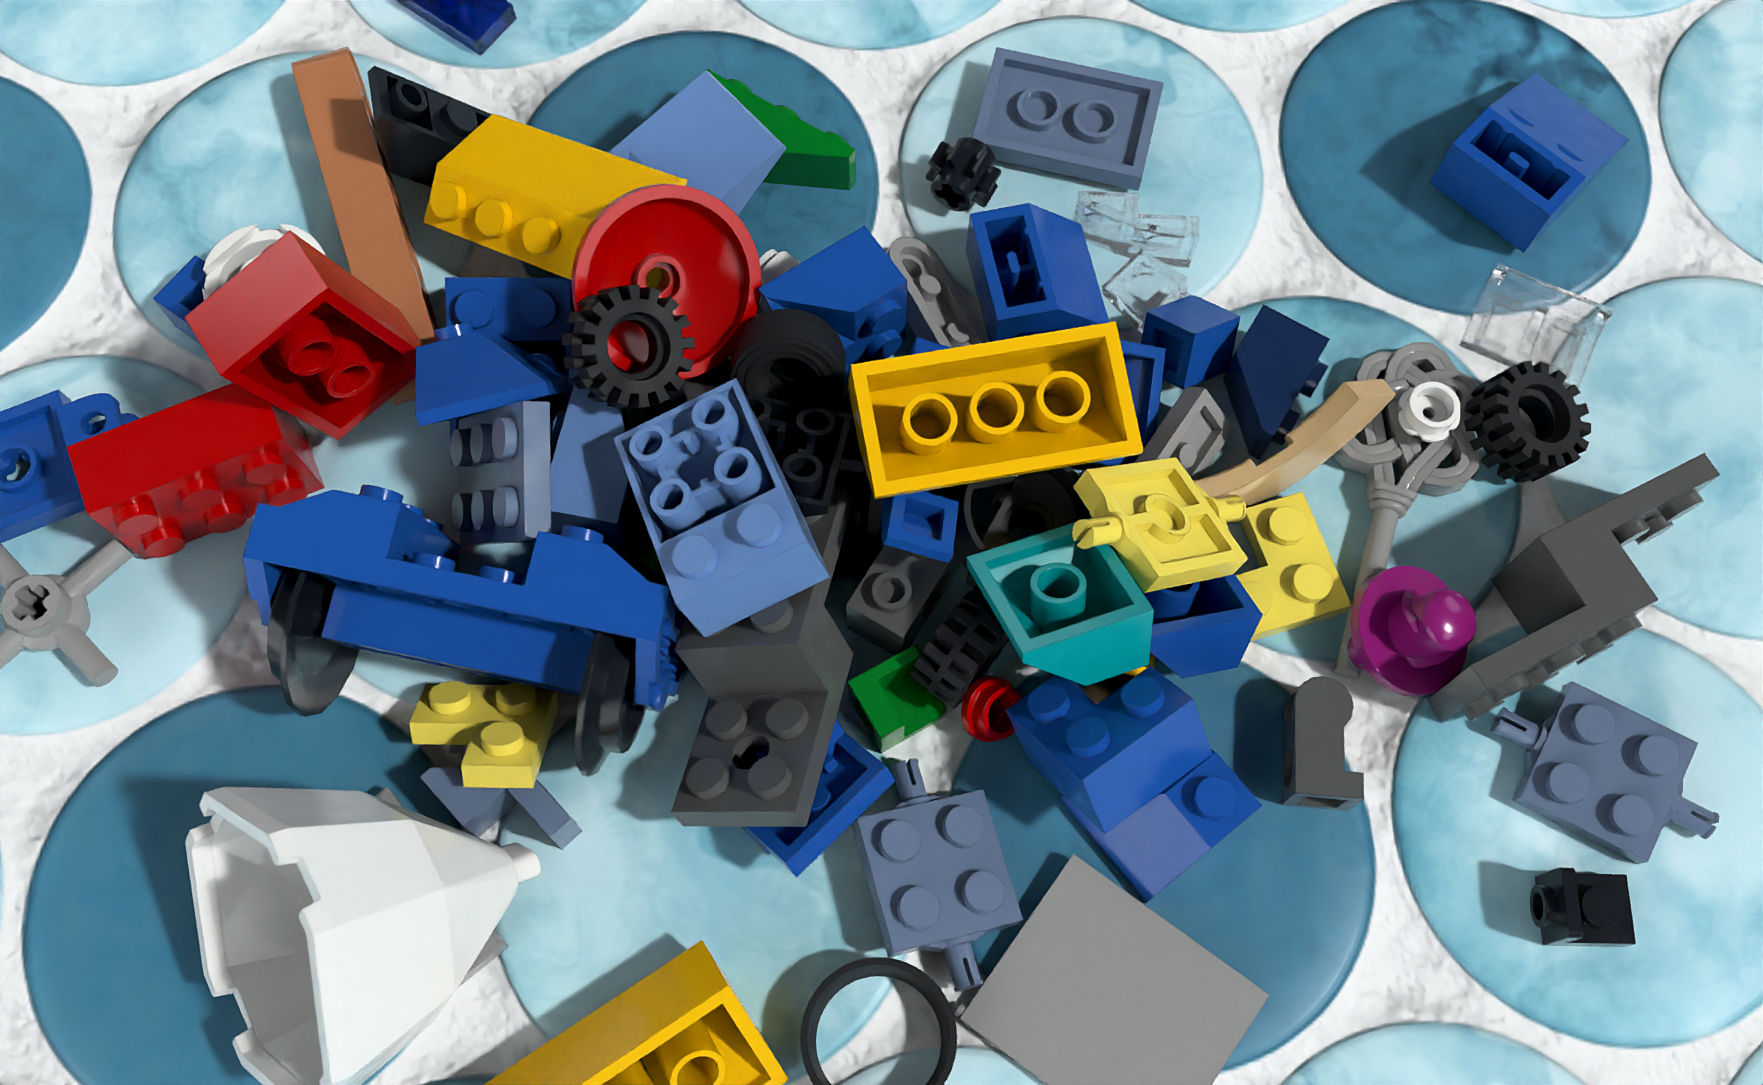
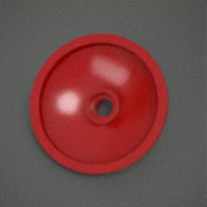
(703, 262)

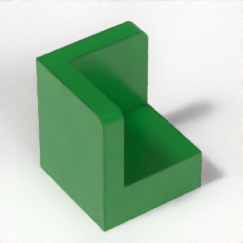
(892, 702)

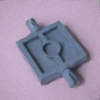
(1605, 772)
(936, 873)

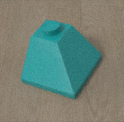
(1066, 605)

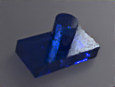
(470, 22)

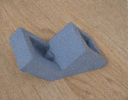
(481, 808)

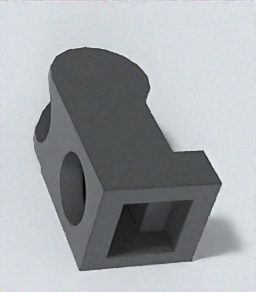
(1314, 748)

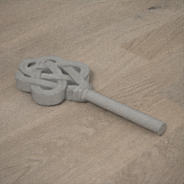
(1418, 469)

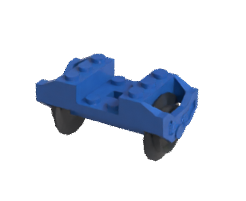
(382, 580)

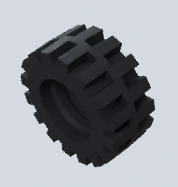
(961, 649)

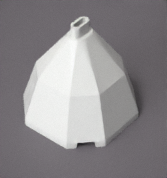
(339, 923)

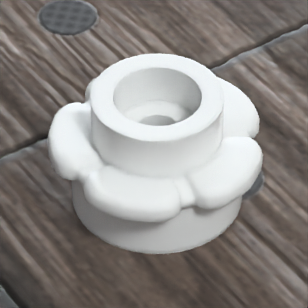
(1439, 401)

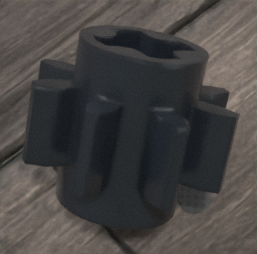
(963, 174)

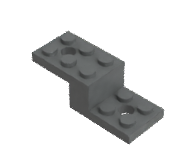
(1575, 591)
(771, 688)

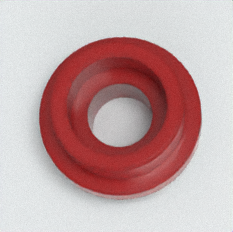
(985, 709)

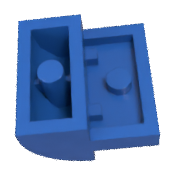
(846, 788)

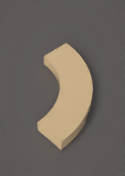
(1309, 444)

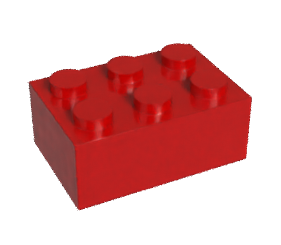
(307, 337)
(193, 470)

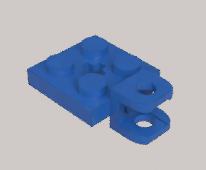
(40, 436)

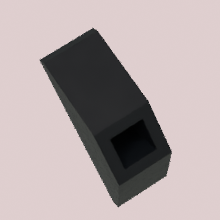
(418, 124)

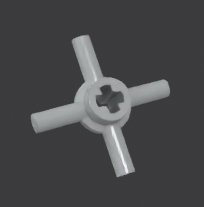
(54, 610)

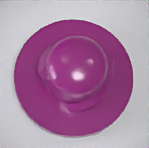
(1410, 630)

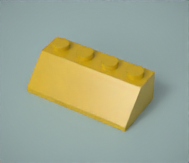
(531, 192)
(993, 410)
(662, 1031)

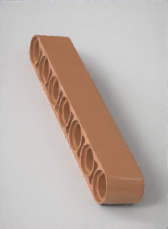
(363, 190)

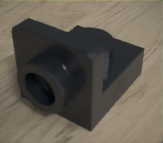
(1582, 909)

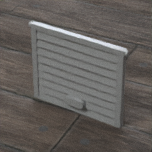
(1111, 993)

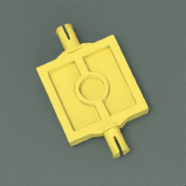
(1159, 523)

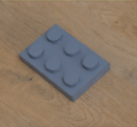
(1068, 118)
(503, 474)

